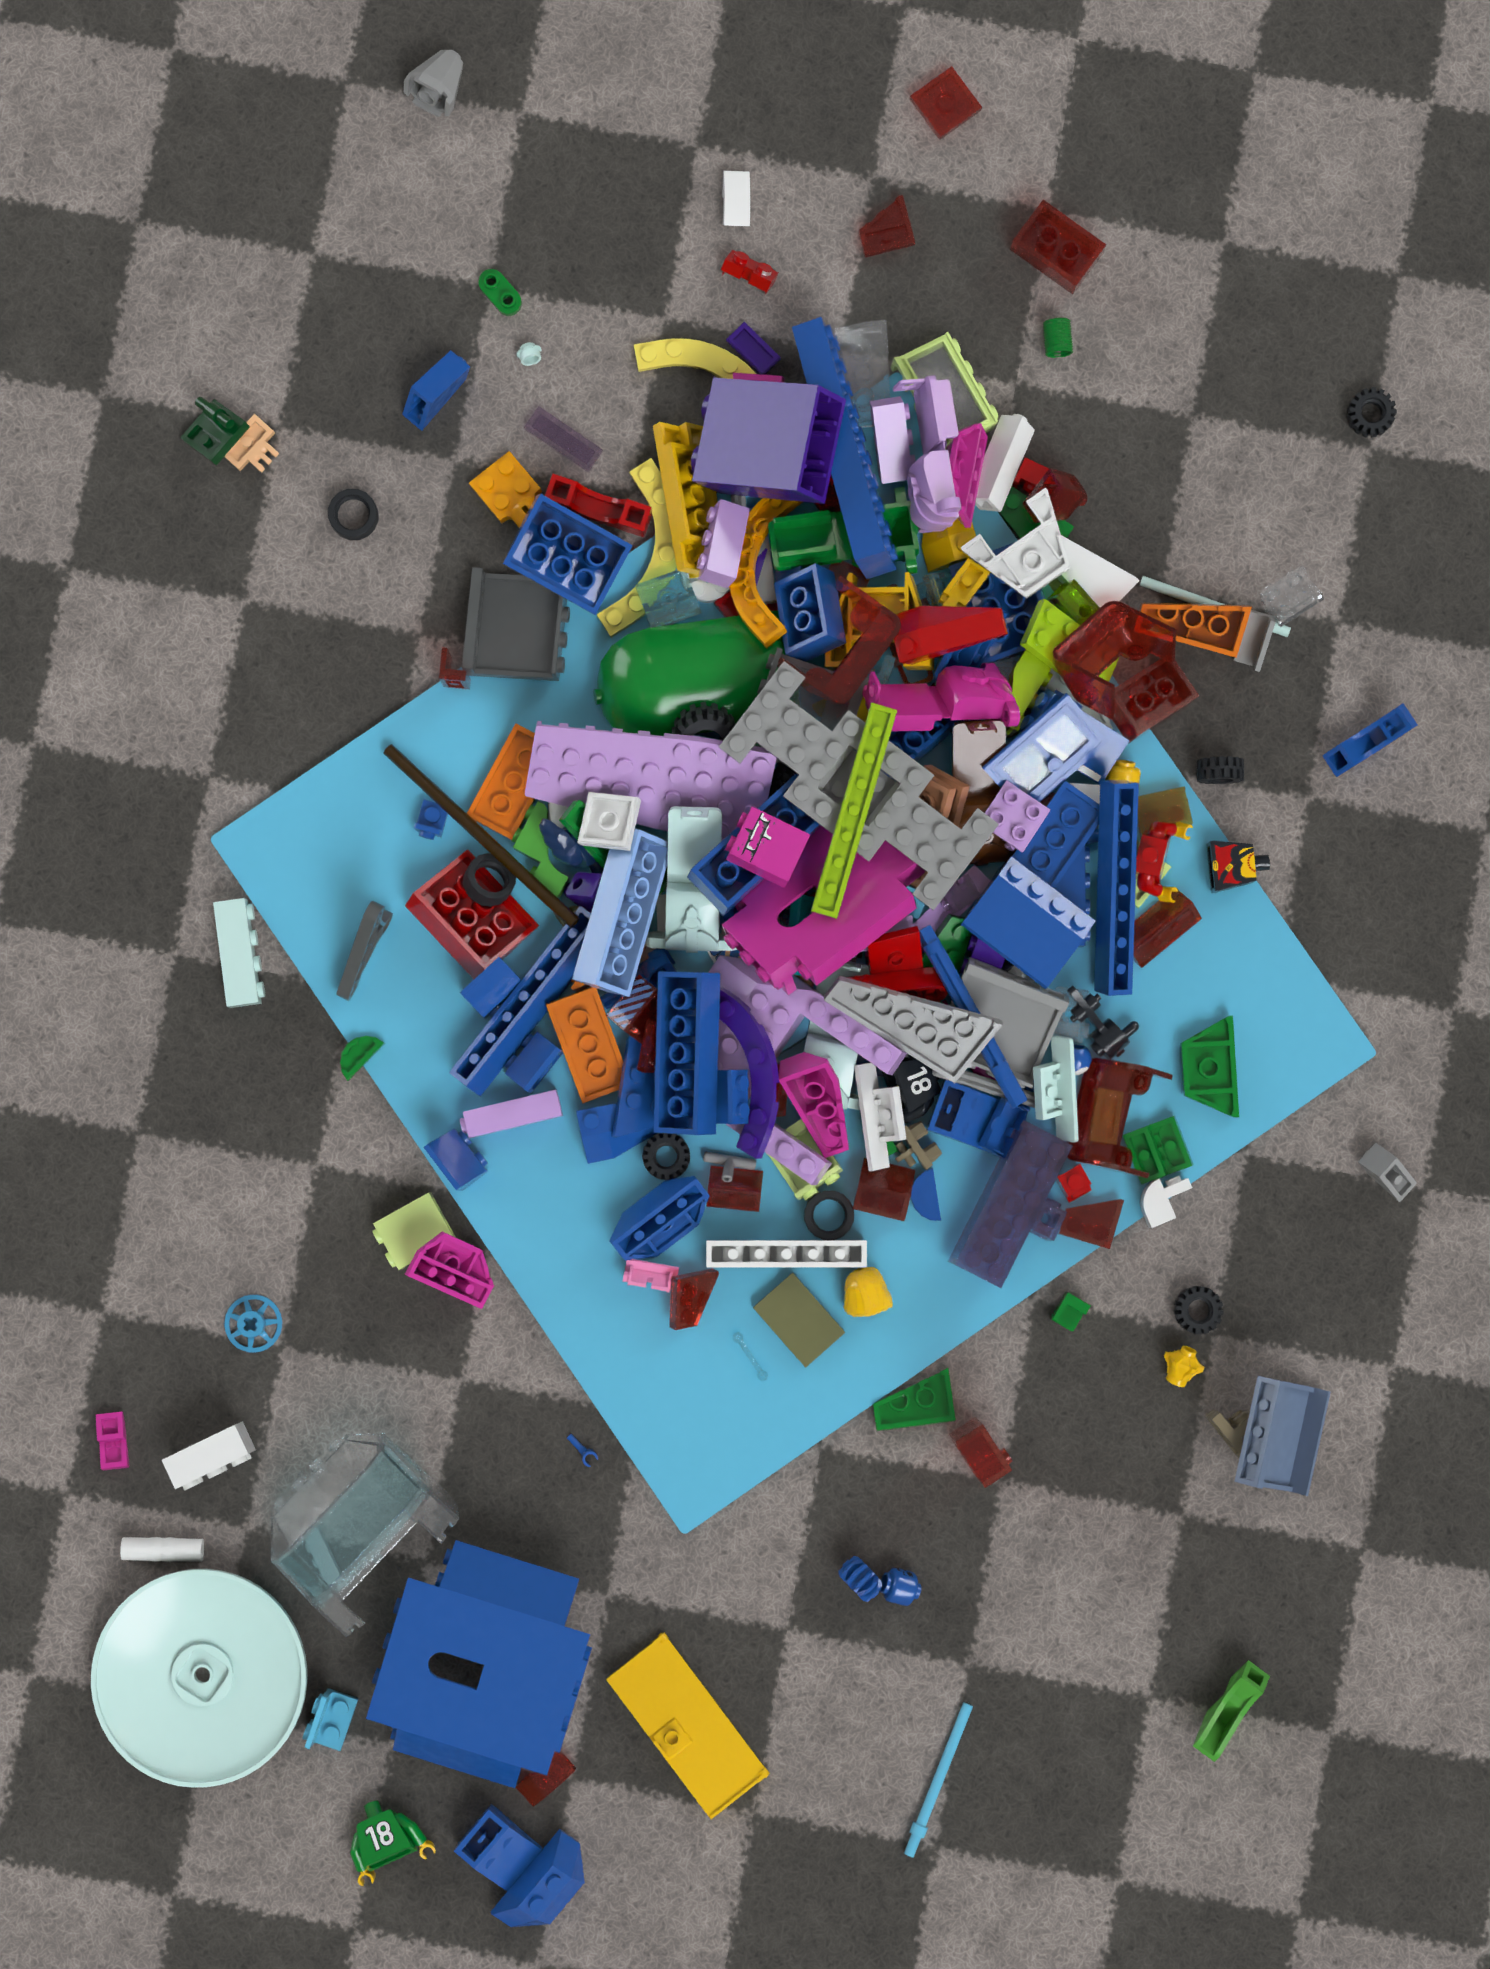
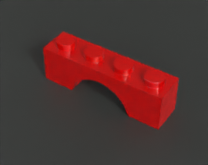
(613, 512)

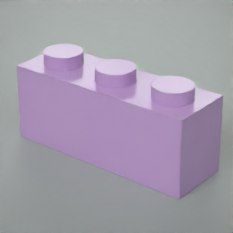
(892, 438)
(723, 543)

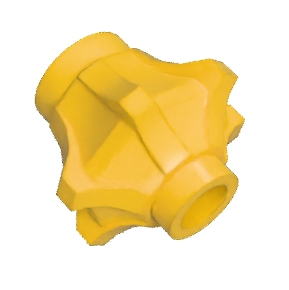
(1182, 1366)

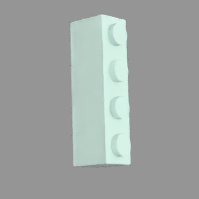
(238, 952)

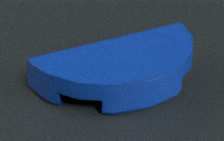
(925, 1196)

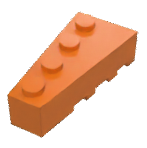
(1203, 625)

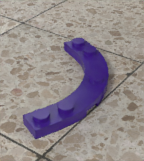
(762, 1069)

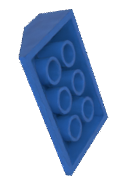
(567, 553)
(997, 594)
(1028, 922)

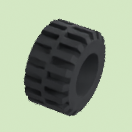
(704, 718)

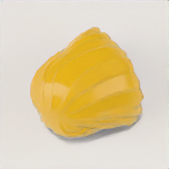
(866, 1293)

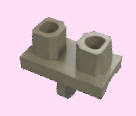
(926, 1155)

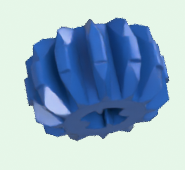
(860, 1578)

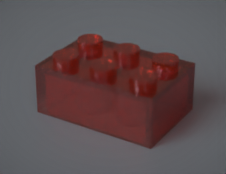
(1058, 247)
(1151, 698)

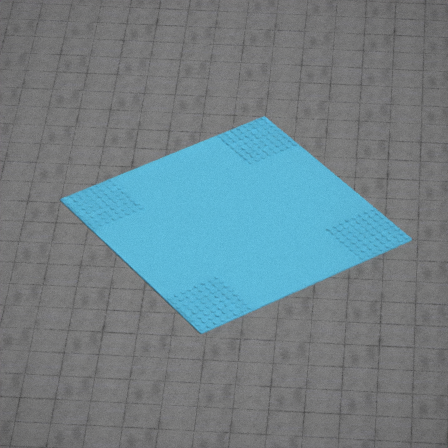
(690, 1396)

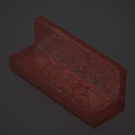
(1162, 926)

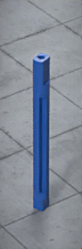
(963, 1000)

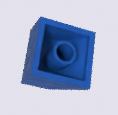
(491, 988)
(533, 1062)

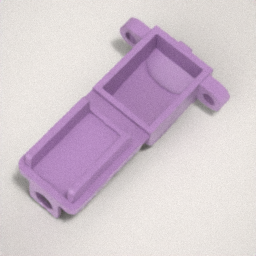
(930, 477)

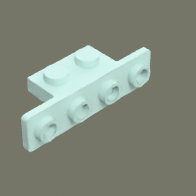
(1057, 1089)

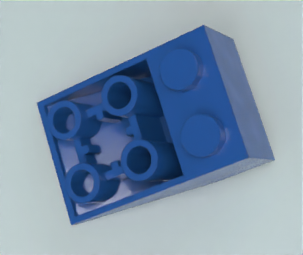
(962, 1113)
(497, 1848)

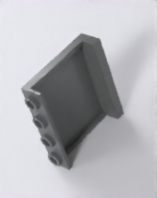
(514, 628)

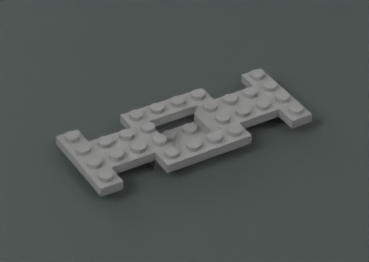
(824, 768)

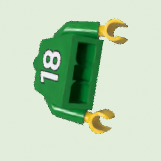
(384, 1839)

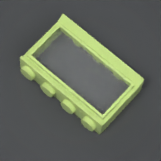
(943, 360)

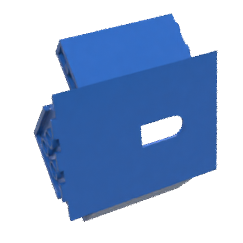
(533, 1667)

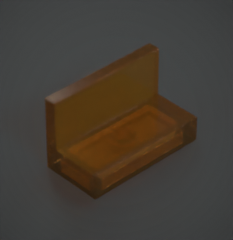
(1106, 1116)

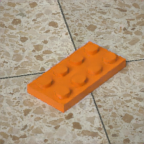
(502, 796)
(587, 1043)

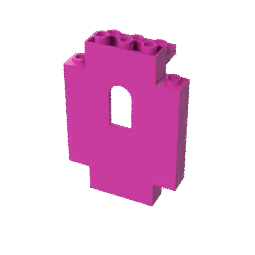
(821, 944)

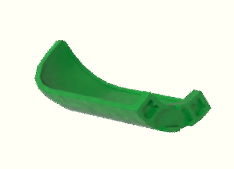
(669, 667)

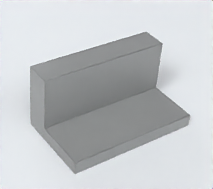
(1256, 639)

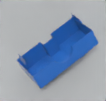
(1001, 1125)

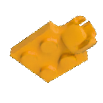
(506, 489)

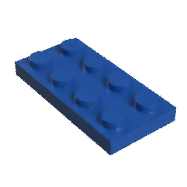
(1061, 834)

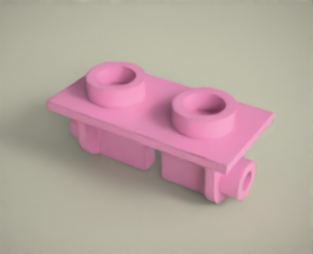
(640, 1272)

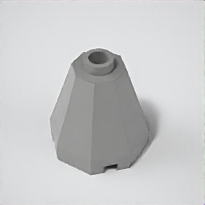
(434, 80)

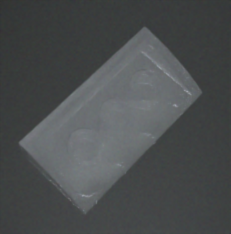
(867, 364)

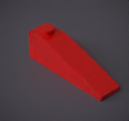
(945, 629)

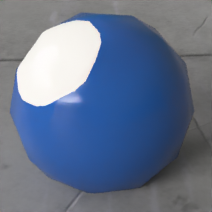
(1082, 1059)

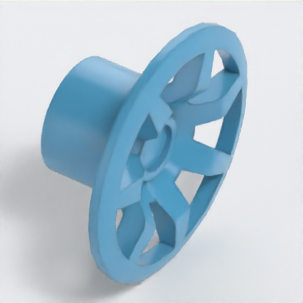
(252, 1323)

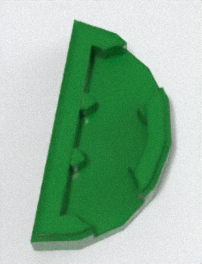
(357, 1054)

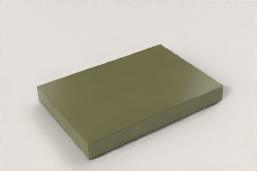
(799, 1320)

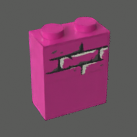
(766, 846)

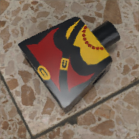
(1233, 865)

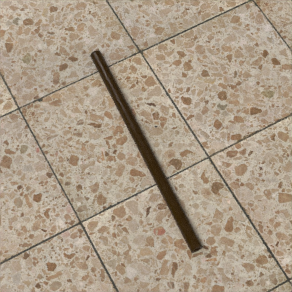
(481, 836)

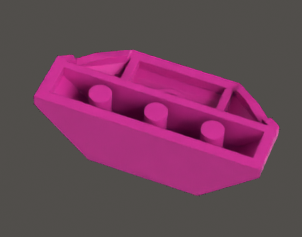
(966, 463)
(453, 1269)

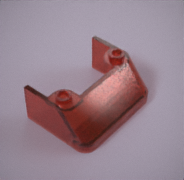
(878, 630)
(1100, 641)
(1116, 1076)

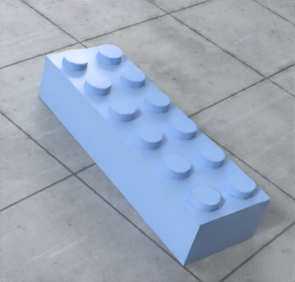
(622, 915)

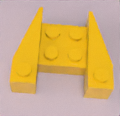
(893, 598)

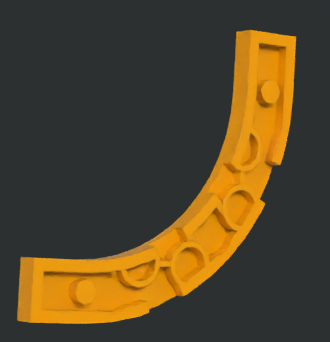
(744, 589)

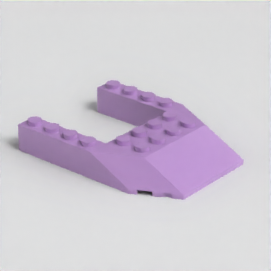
(781, 1017)

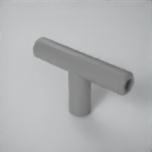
(729, 1163)

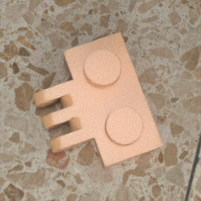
(253, 446)

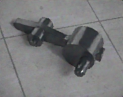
(1107, 1037)

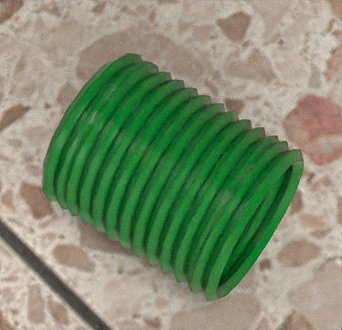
(1057, 337)

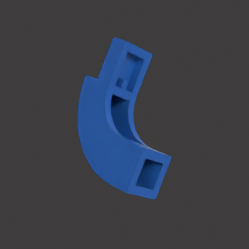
(1370, 740)

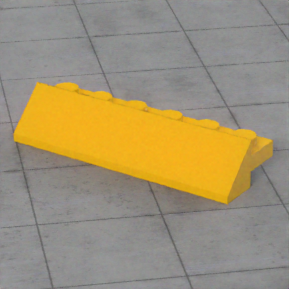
(685, 500)

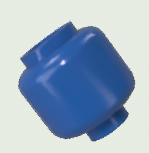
(900, 1586)

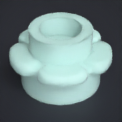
(529, 354)

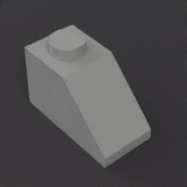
(1387, 1171)

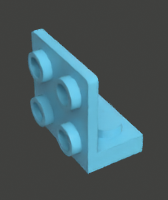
(331, 1721)

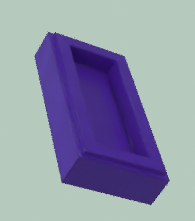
(753, 349)

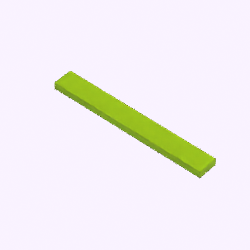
(854, 810)

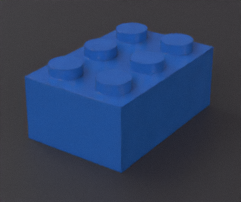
(810, 612)

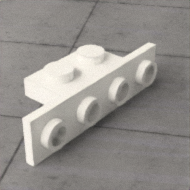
(880, 1115)

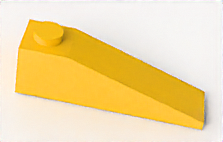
(943, 547)

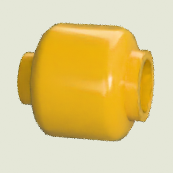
(1124, 771)

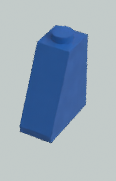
(435, 389)

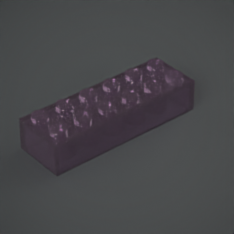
(1010, 1204)

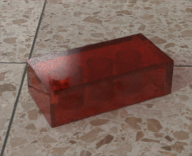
(981, 1452)

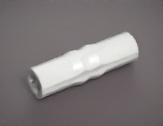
(162, 1549)

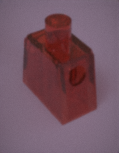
(1064, 492)

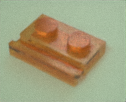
(1163, 807)

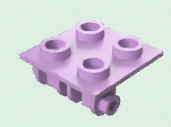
(1017, 816)

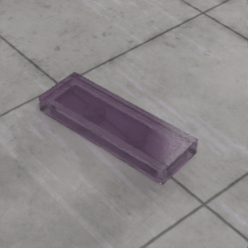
(563, 439)

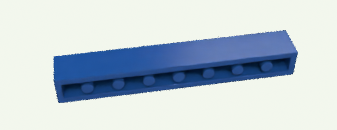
(1116, 887)
(522, 1009)

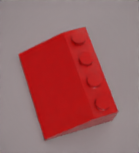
(467, 930)

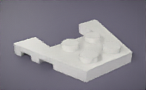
(1033, 558)

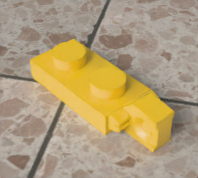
(964, 584)

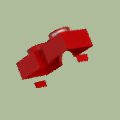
(741, 266)

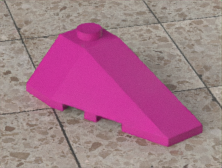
(817, 1098)

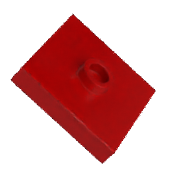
(895, 951)

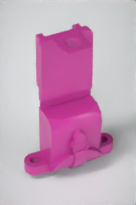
(958, 695)

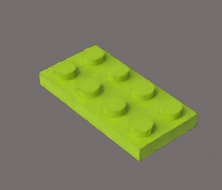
(1047, 630)

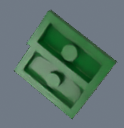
(1158, 1149)

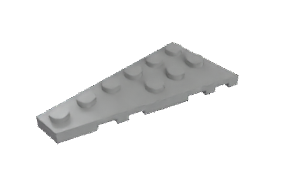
(927, 1030)

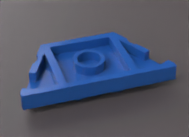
(635, 1094)

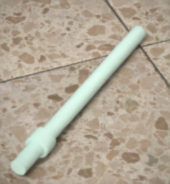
(1193, 598)

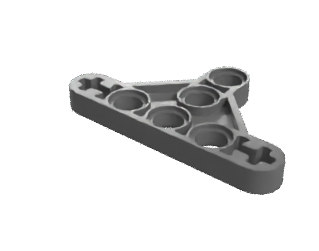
(371, 929)

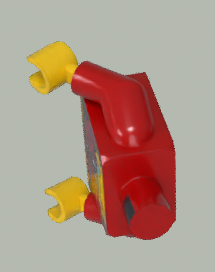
(1152, 857)

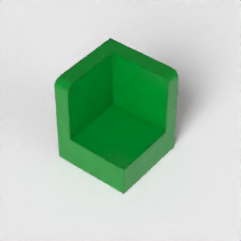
(1069, 1311)

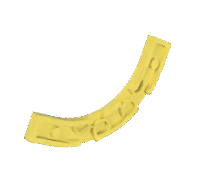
(689, 354)
(629, 608)

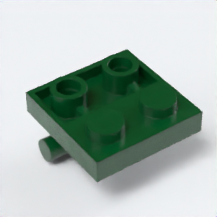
(214, 430)

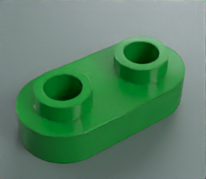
(499, 291)

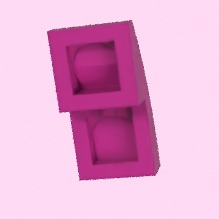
(112, 1440)

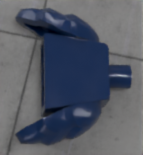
(565, 847)

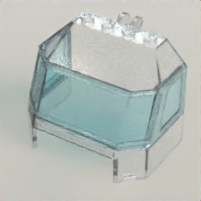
(350, 1517)

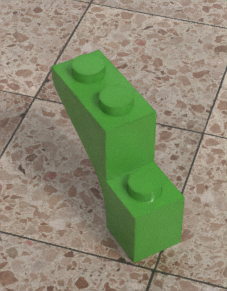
(531, 844)
(1226, 1714)

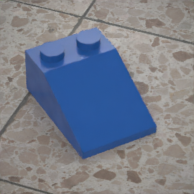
(457, 1159)

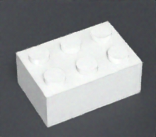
(209, 1456)

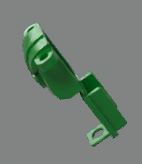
(824, 538)

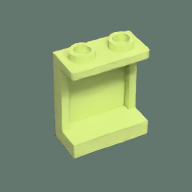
(799, 1186)
(410, 1229)

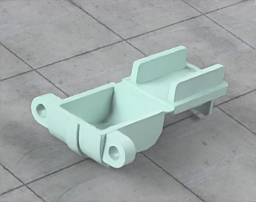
(690, 916)
(826, 1046)

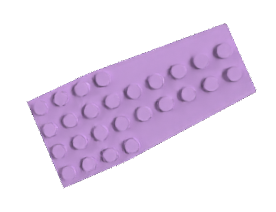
(655, 768)

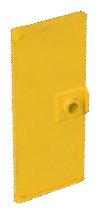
(687, 1726)

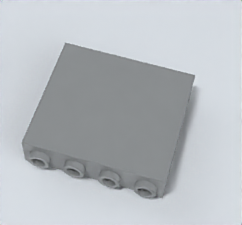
(1026, 1012)

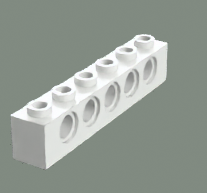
(786, 1253)

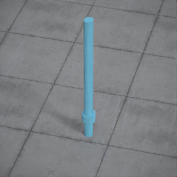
(918, 1828)

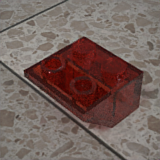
(884, 1191)

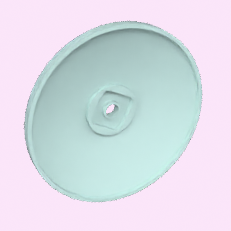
(149, 1685)

